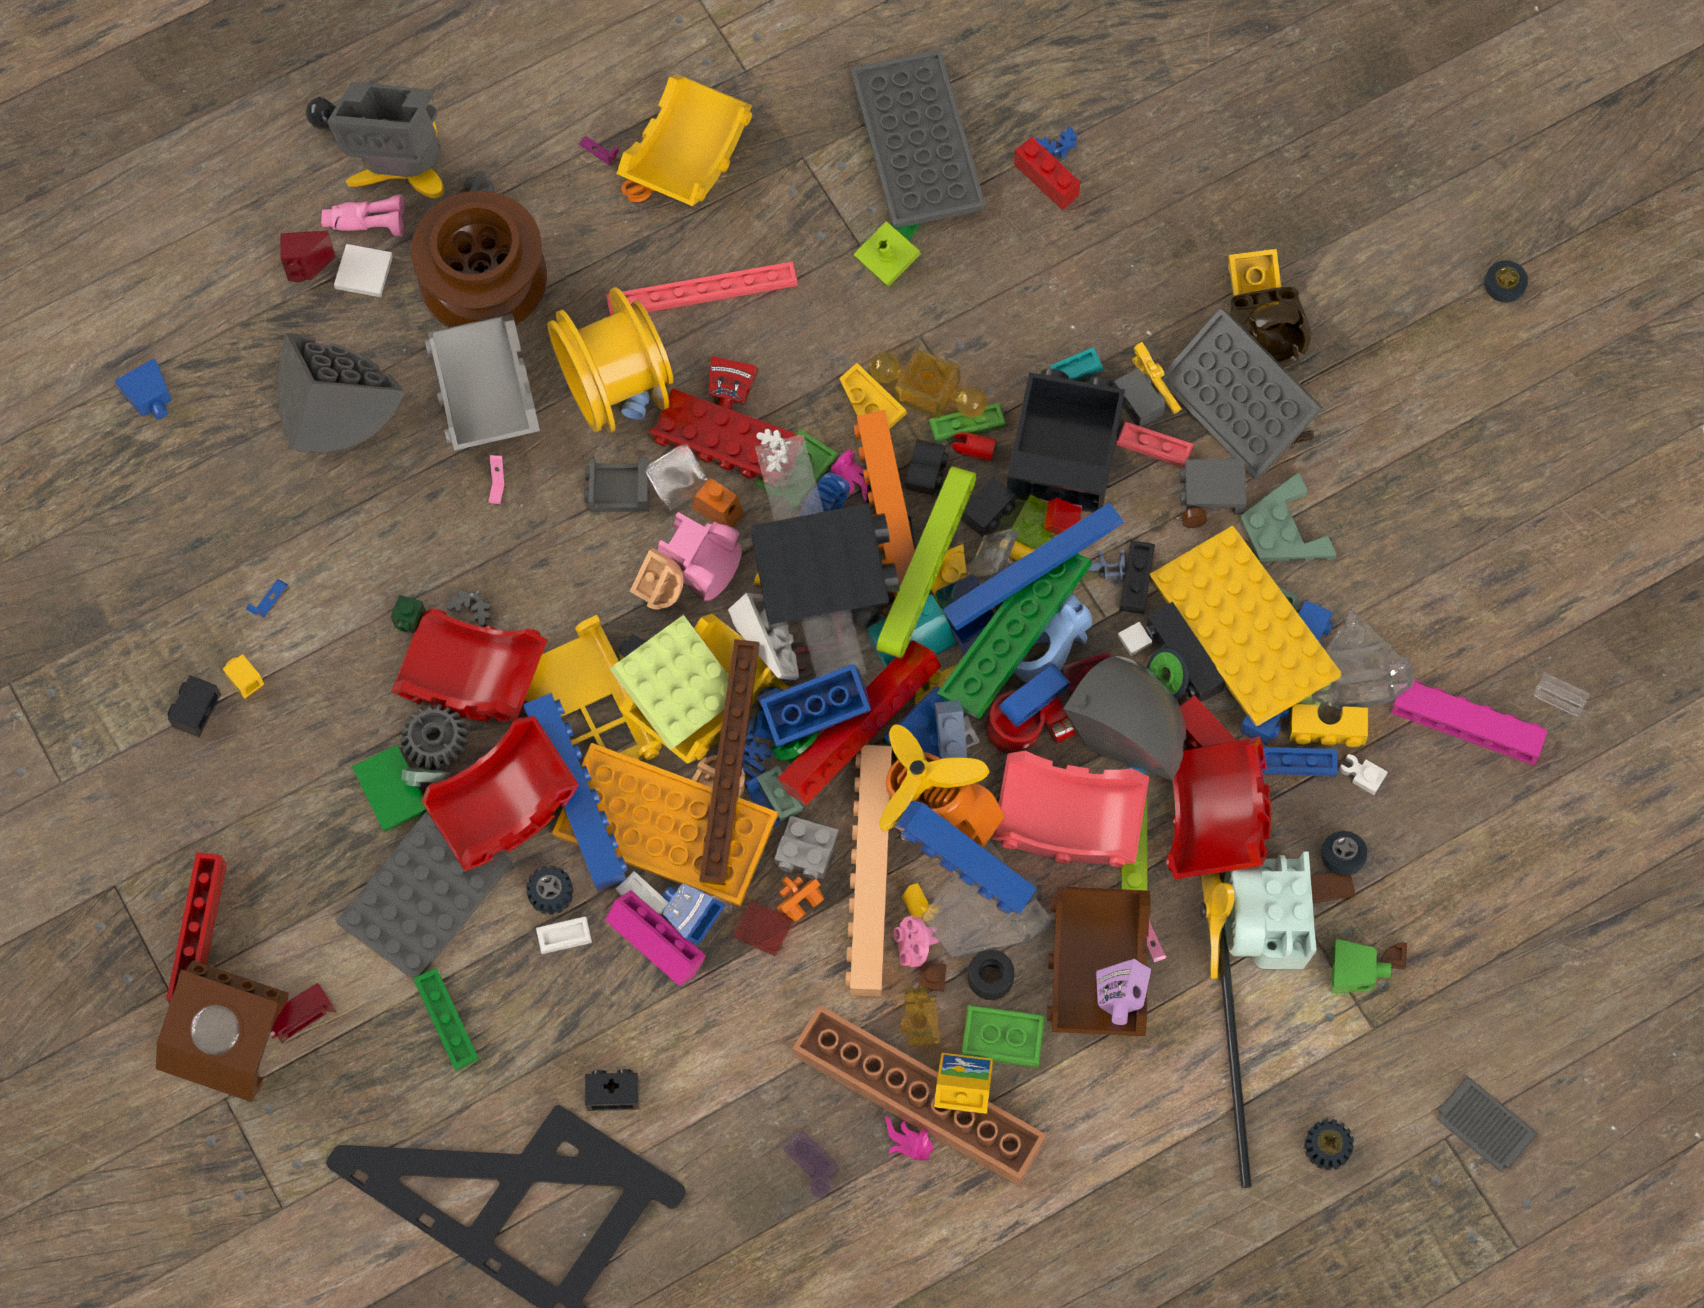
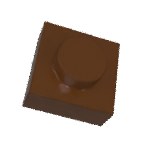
(933, 976)

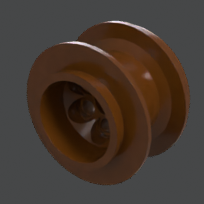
(491, 281)

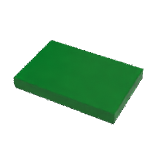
(386, 792)

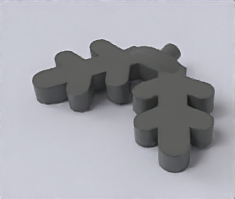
(465, 599)

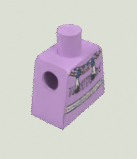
(1122, 989)

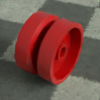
(1005, 735)

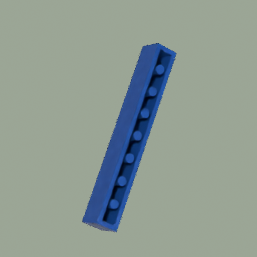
(581, 809)

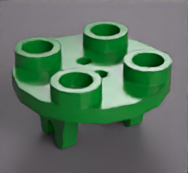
(792, 750)

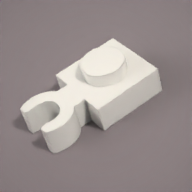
(1366, 776)

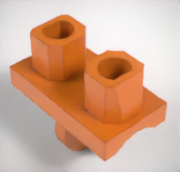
(808, 891)

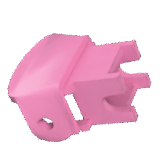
(705, 558)

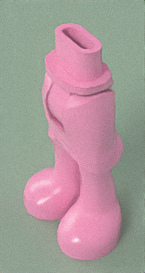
(354, 216)

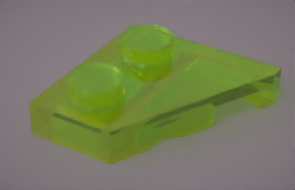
(1031, 523)

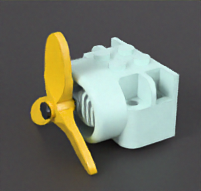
(1263, 912)

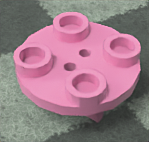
(913, 941)

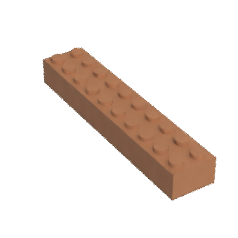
(909, 1092)

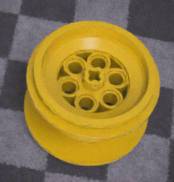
(611, 360)

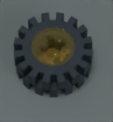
(1322, 1151)

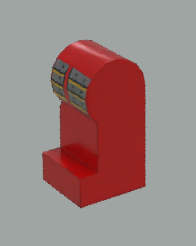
(1057, 722)

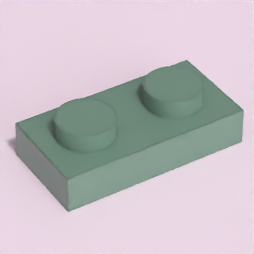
(777, 796)

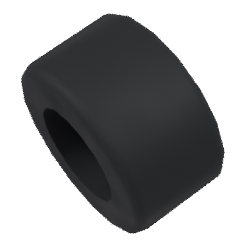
(986, 990)

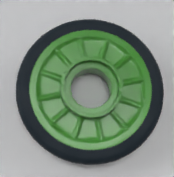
(1176, 663)

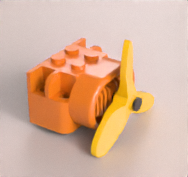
(942, 785)

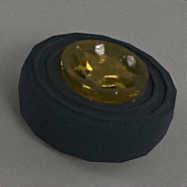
(1514, 278)

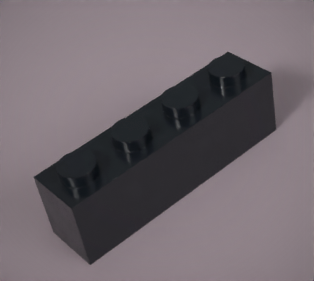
(1172, 631)

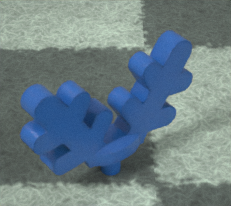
(1066, 144)
(752, 749)

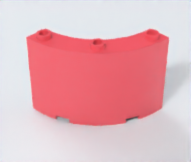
(1071, 811)

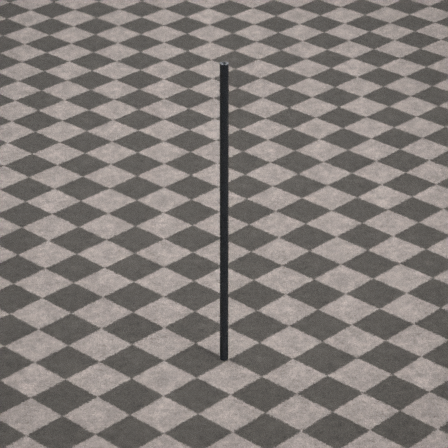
(1234, 1063)

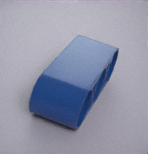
(1034, 695)

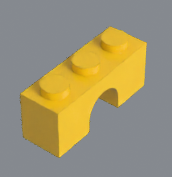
(1307, 727)

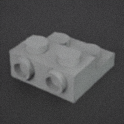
(806, 848)

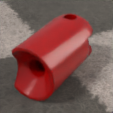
(976, 445)

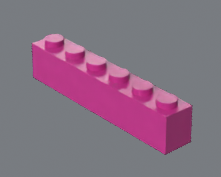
(1471, 722)

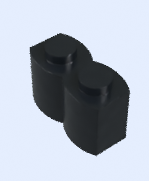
(926, 467)

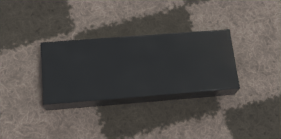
(1137, 577)

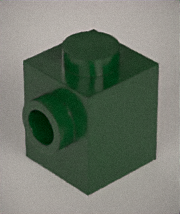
(407, 613)

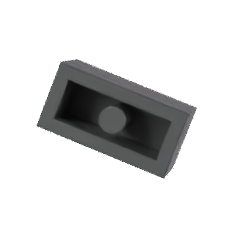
(1140, 398)

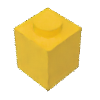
(243, 676)

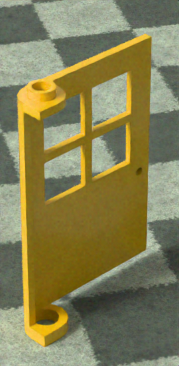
(582, 675)

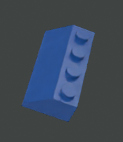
(816, 704)

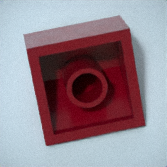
(305, 254)

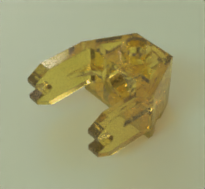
(923, 1007)

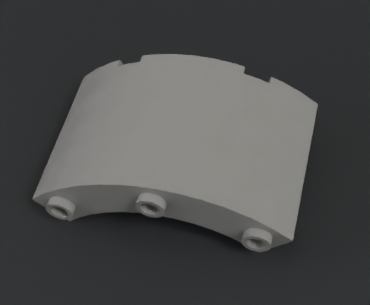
(482, 382)

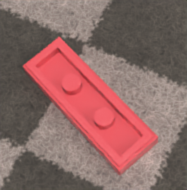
(1154, 444)

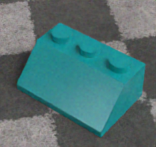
(931, 631)

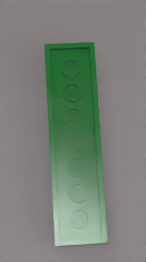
(1010, 637)

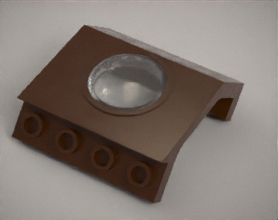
(218, 1030)

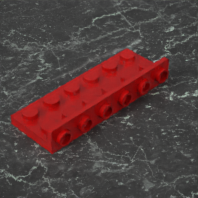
(713, 433)

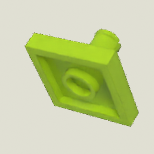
(887, 254)

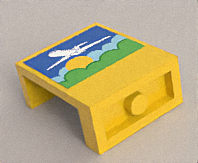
(963, 1083)

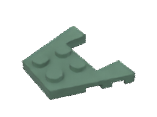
(1274, 530)

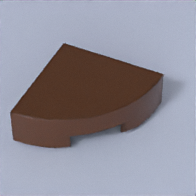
(1396, 956)

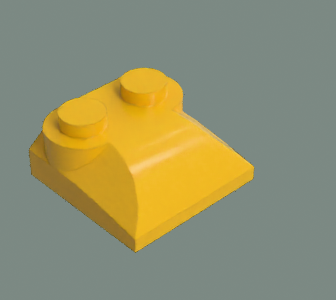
(1254, 271)

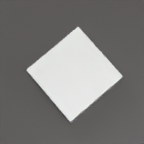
(363, 270)

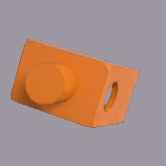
(716, 501)

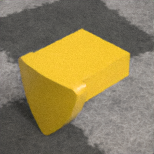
(915, 901)

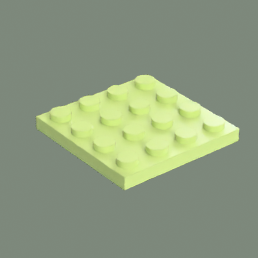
(674, 681)

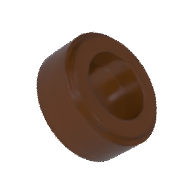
(1194, 517)

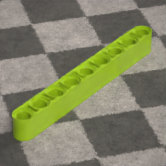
(926, 562)

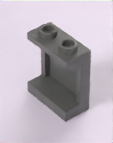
(1213, 484)
(617, 486)

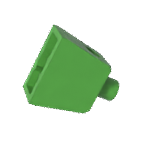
(1355, 967)

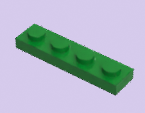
(446, 1019)

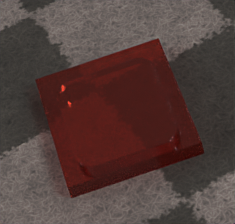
(763, 928)

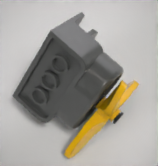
(390, 133)

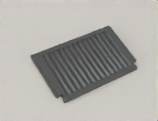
(1485, 1124)

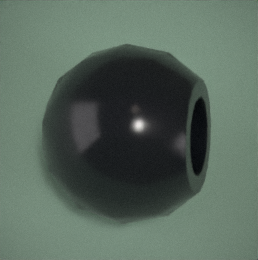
(319, 111)

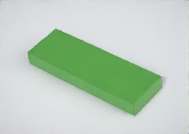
(948, 425)

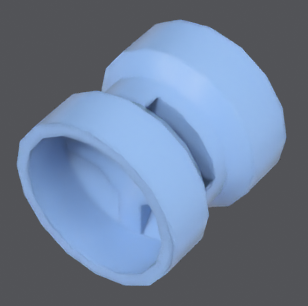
(635, 406)

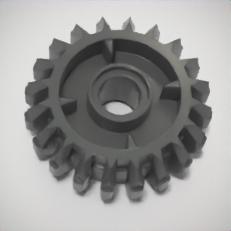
(434, 722)

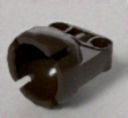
(1274, 321)

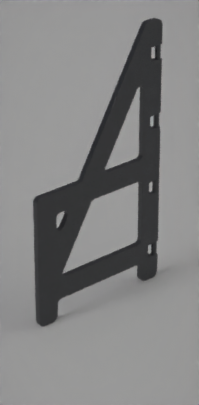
(598, 1163)

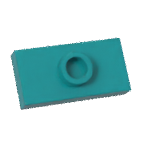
(1080, 365)

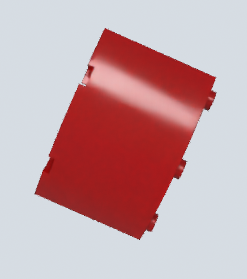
(469, 667)
(501, 795)
(1220, 809)

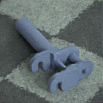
(1102, 566)

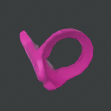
(850, 472)
(911, 1144)

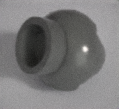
(864, 617)

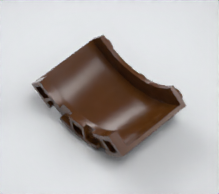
(1090, 934)

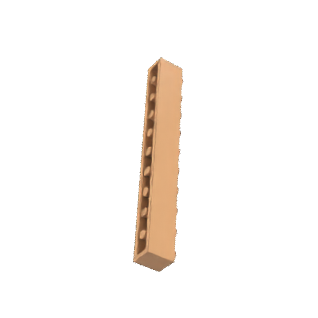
(870, 873)

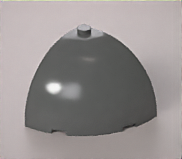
(331, 395)
(1129, 716)

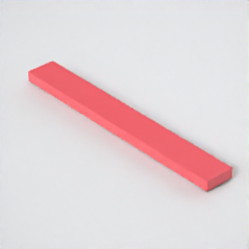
(713, 287)

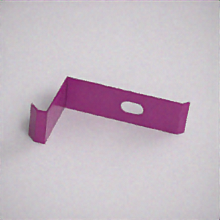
(602, 153)

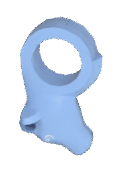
(1064, 628)

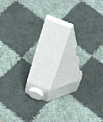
(775, 643)

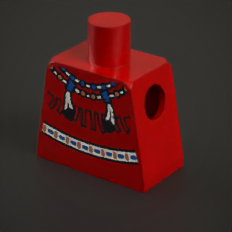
(731, 381)

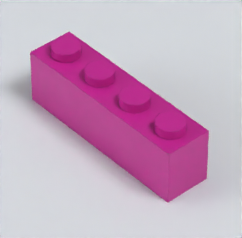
(655, 937)

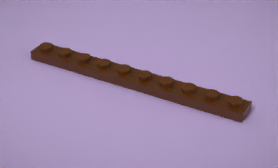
(729, 762)

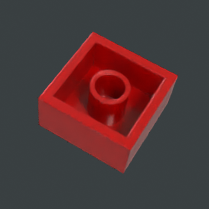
(1061, 516)

